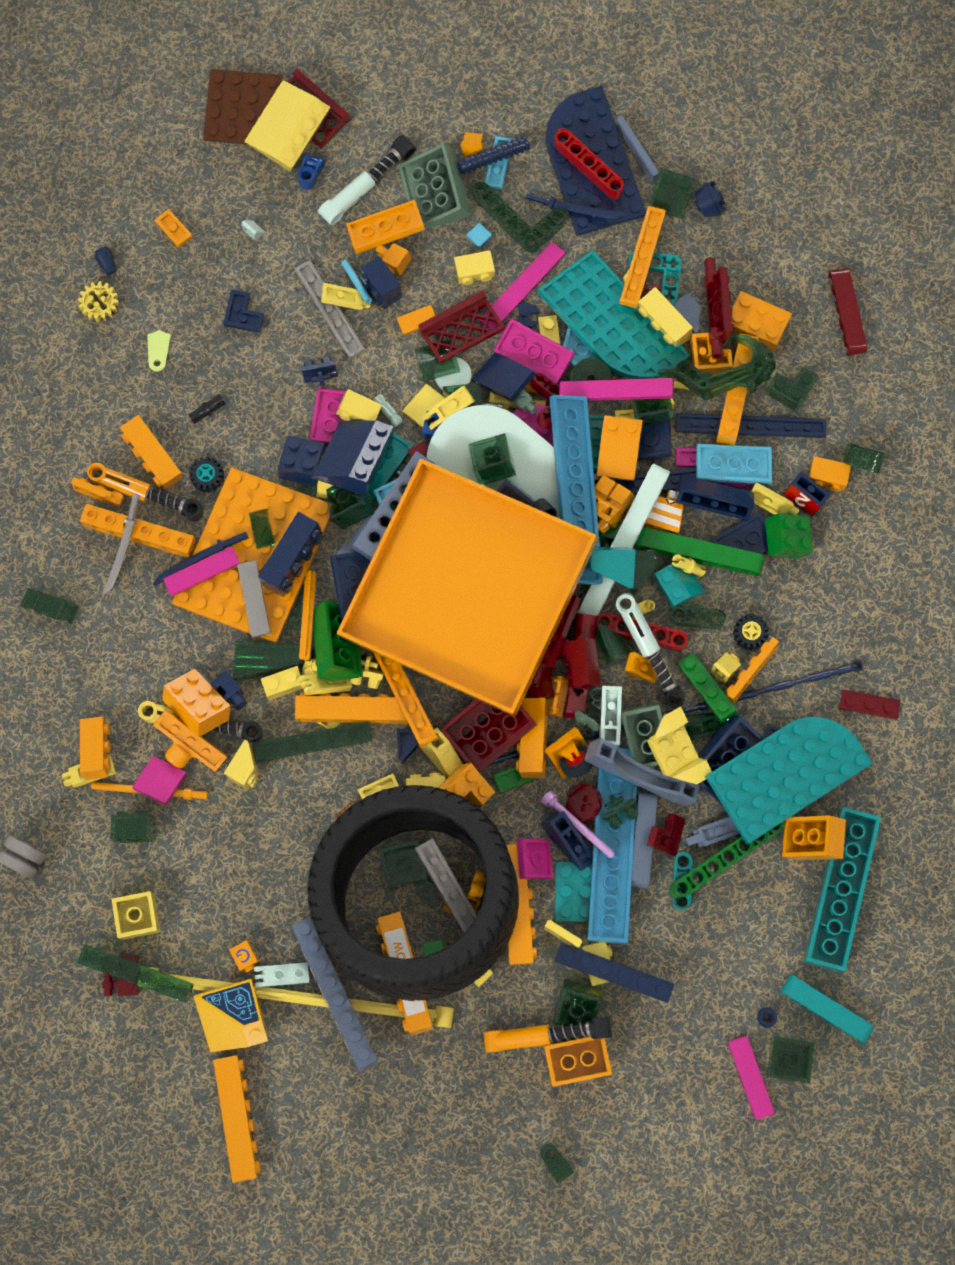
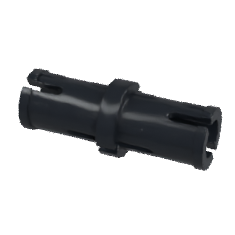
(206, 409)

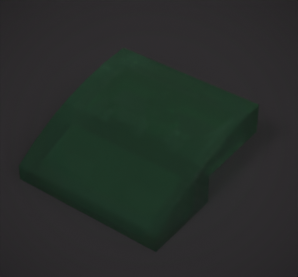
(431, 367)

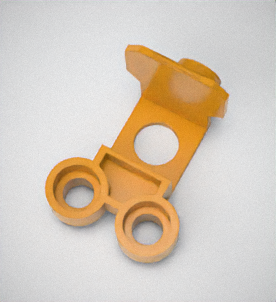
(475, 891)

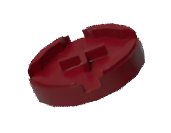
(584, 802)

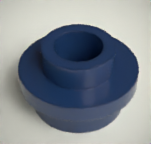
(773, 1019)

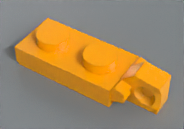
(98, 492)

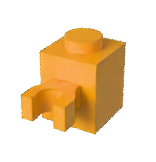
(395, 258)

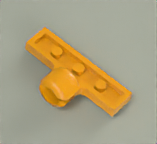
(186, 743)

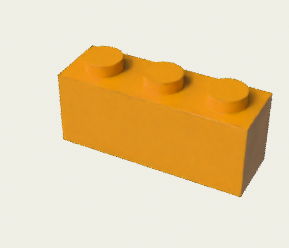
(94, 748)

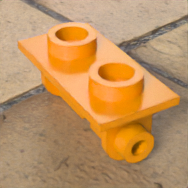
(557, 704)

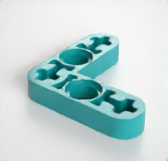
(668, 273)

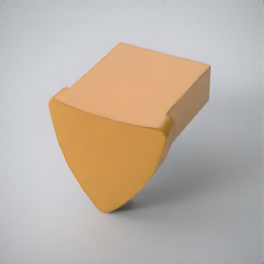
(471, 143)

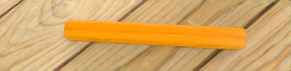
(307, 615)

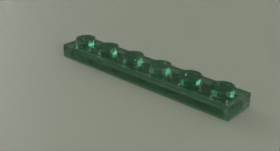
(313, 742)
(135, 973)

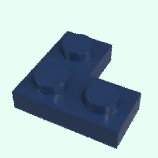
(238, 316)

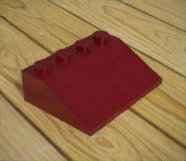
(485, 732)

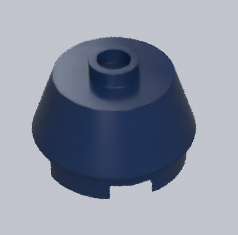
(710, 200)

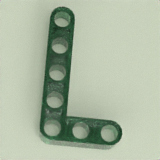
(516, 221)

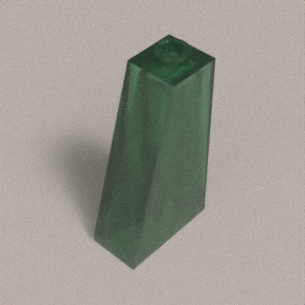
(263, 659)

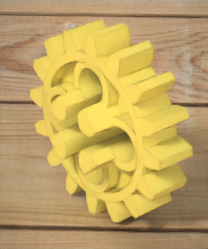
(88, 300)

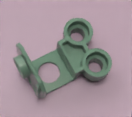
(584, 720)

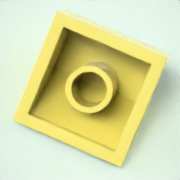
(243, 767)

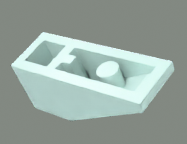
(610, 714)

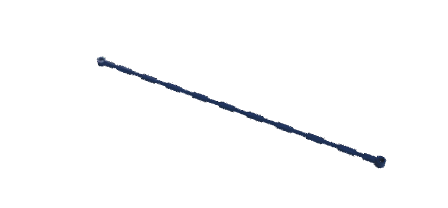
(745, 695)

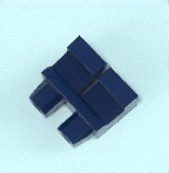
(231, 688)

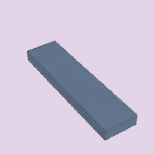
(637, 149)

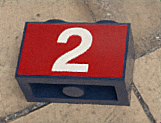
(806, 494)

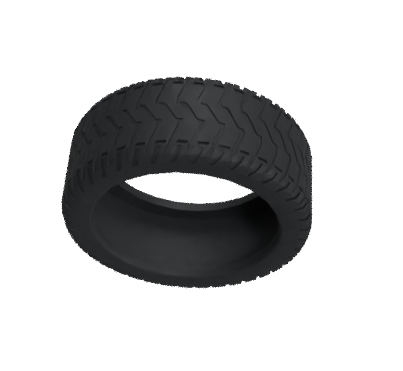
(363, 828)

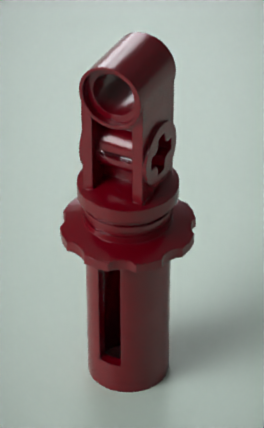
(583, 625)

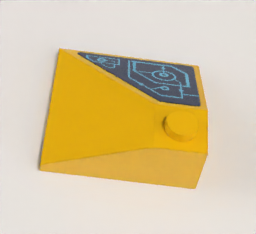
(231, 1016)

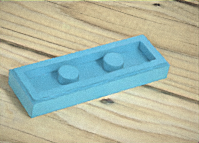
(497, 171)

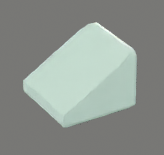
(252, 229)

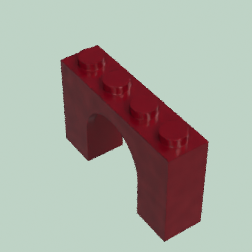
(584, 667)

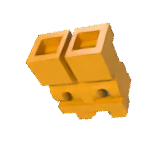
(611, 503)

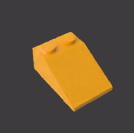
(619, 448)

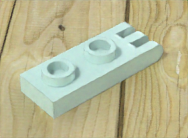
(282, 974)

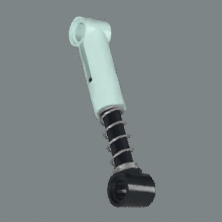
(334, 209)
(649, 648)

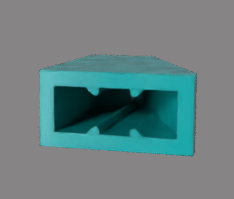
(614, 563)

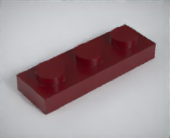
(869, 704)

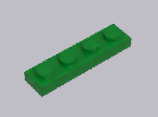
(707, 687)

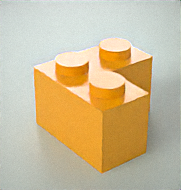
(702, 355)
(469, 784)

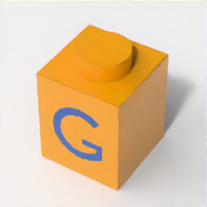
(244, 957)

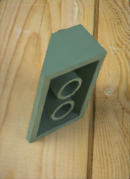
(640, 726)

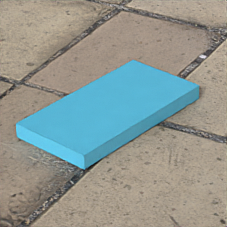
(734, 463)

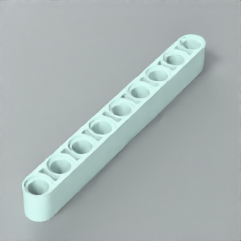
(628, 533)

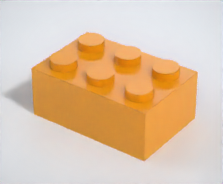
(759, 319)
(196, 703)
(814, 838)
(577, 1060)

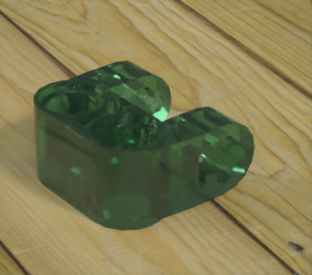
(863, 458)

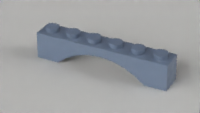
(612, 759)

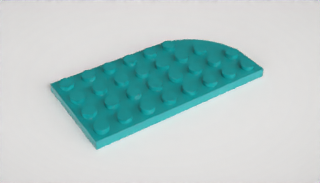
(617, 334)
(786, 773)

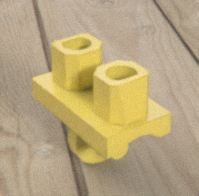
(375, 676)

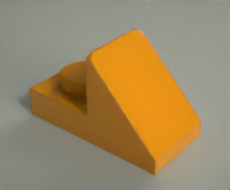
(640, 668)

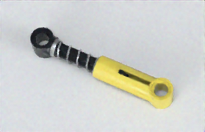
(240, 729)

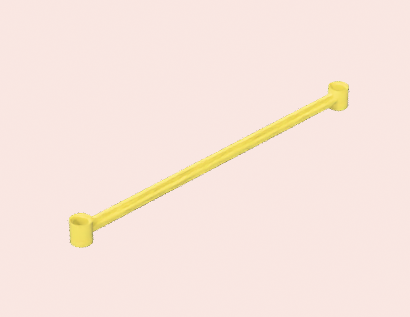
(441, 1016)

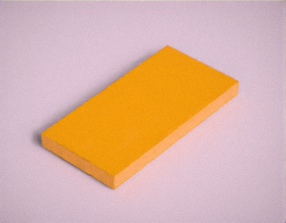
(385, 226)

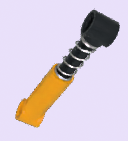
(146, 491)
(545, 1035)

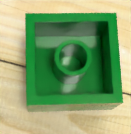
(788, 536)

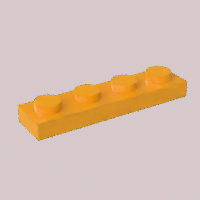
(755, 667)

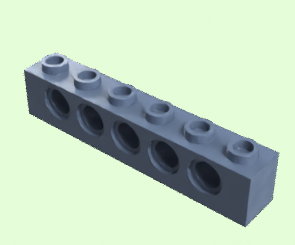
(363, 544)

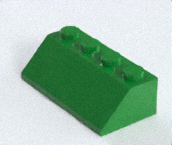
(335, 656)

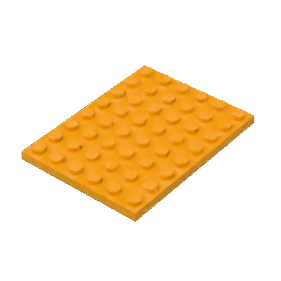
(222, 595)

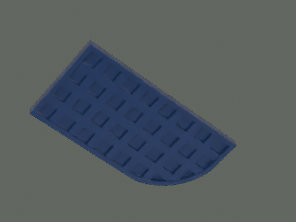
(591, 121)

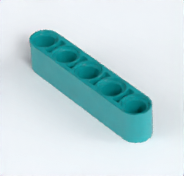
(828, 1009)

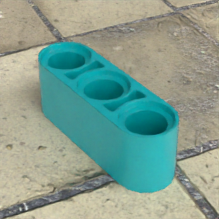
(677, 872)

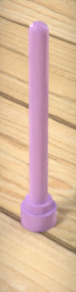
(550, 800)

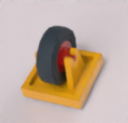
(568, 755)

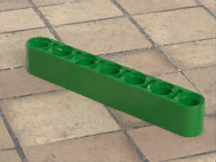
(719, 863)

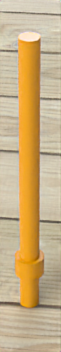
(187, 793)

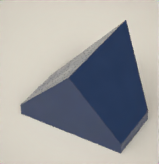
(406, 744)

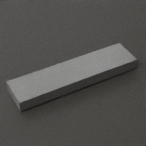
(254, 599)

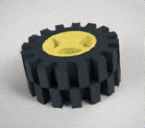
(751, 625)

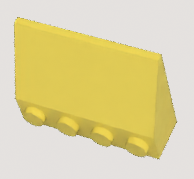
(287, 125)

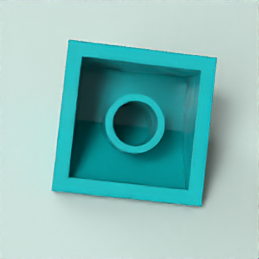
(677, 585)

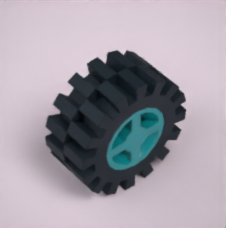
(206, 468)

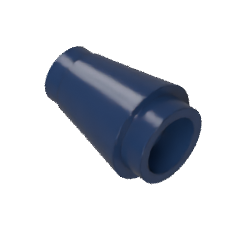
(105, 260)

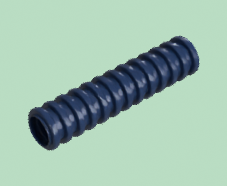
(494, 154)

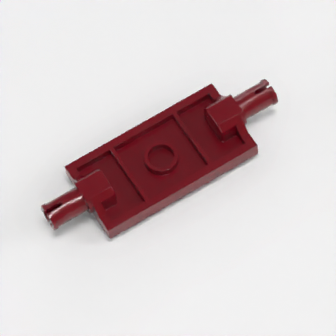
(718, 306)
(558, 639)

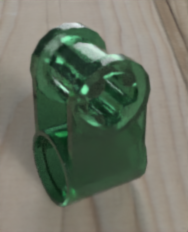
(557, 1165)

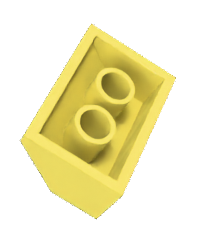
(665, 318)

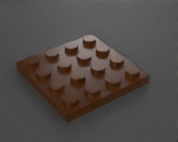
(236, 103)

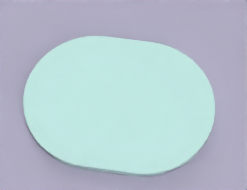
(531, 452)

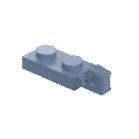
(712, 833)

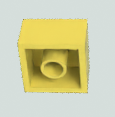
(136, 915)

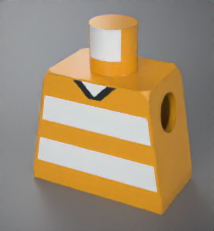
(665, 514)

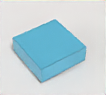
(479, 235)

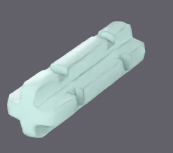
(388, 411)

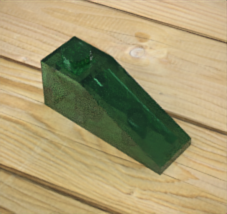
(702, 725)

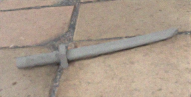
(130, 522)

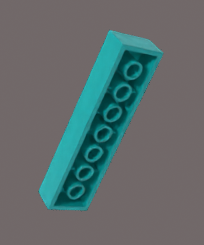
(842, 893)

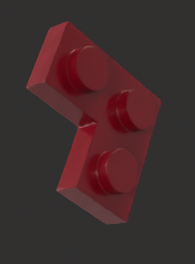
(669, 838)

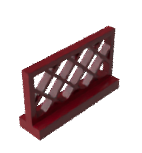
(335, 110)
(451, 317)

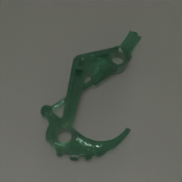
(747, 375)

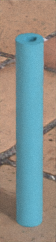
(356, 281)

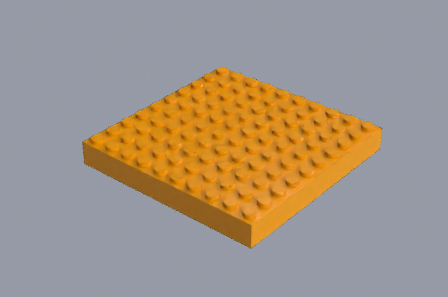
(467, 586)

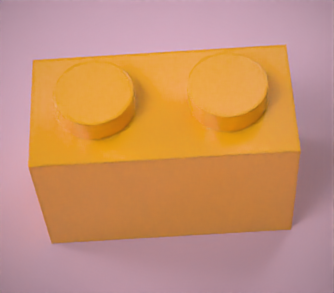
(829, 473)

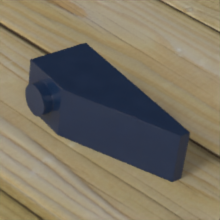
(568, 839)

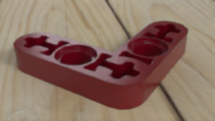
(539, 383)

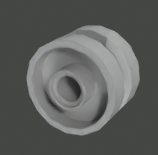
(22, 854)

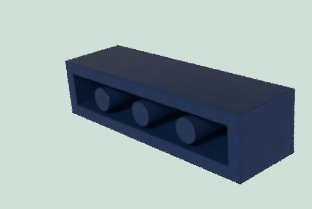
(714, 497)

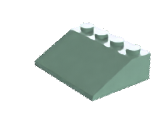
(436, 186)

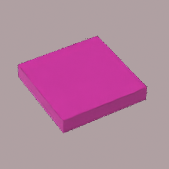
(159, 780)
(534, 858)

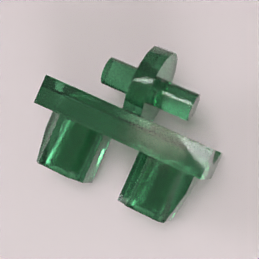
(612, 815)

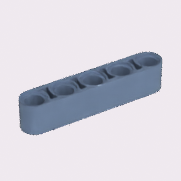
(642, 854)

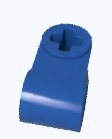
(311, 168)

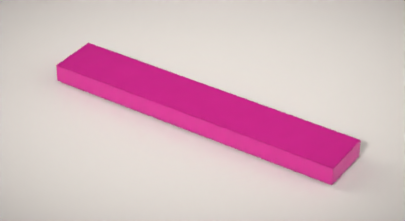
(525, 283)
(619, 389)

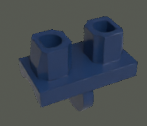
(319, 372)

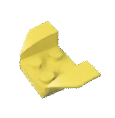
(675, 750)

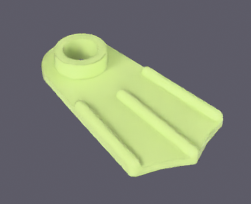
(158, 349)

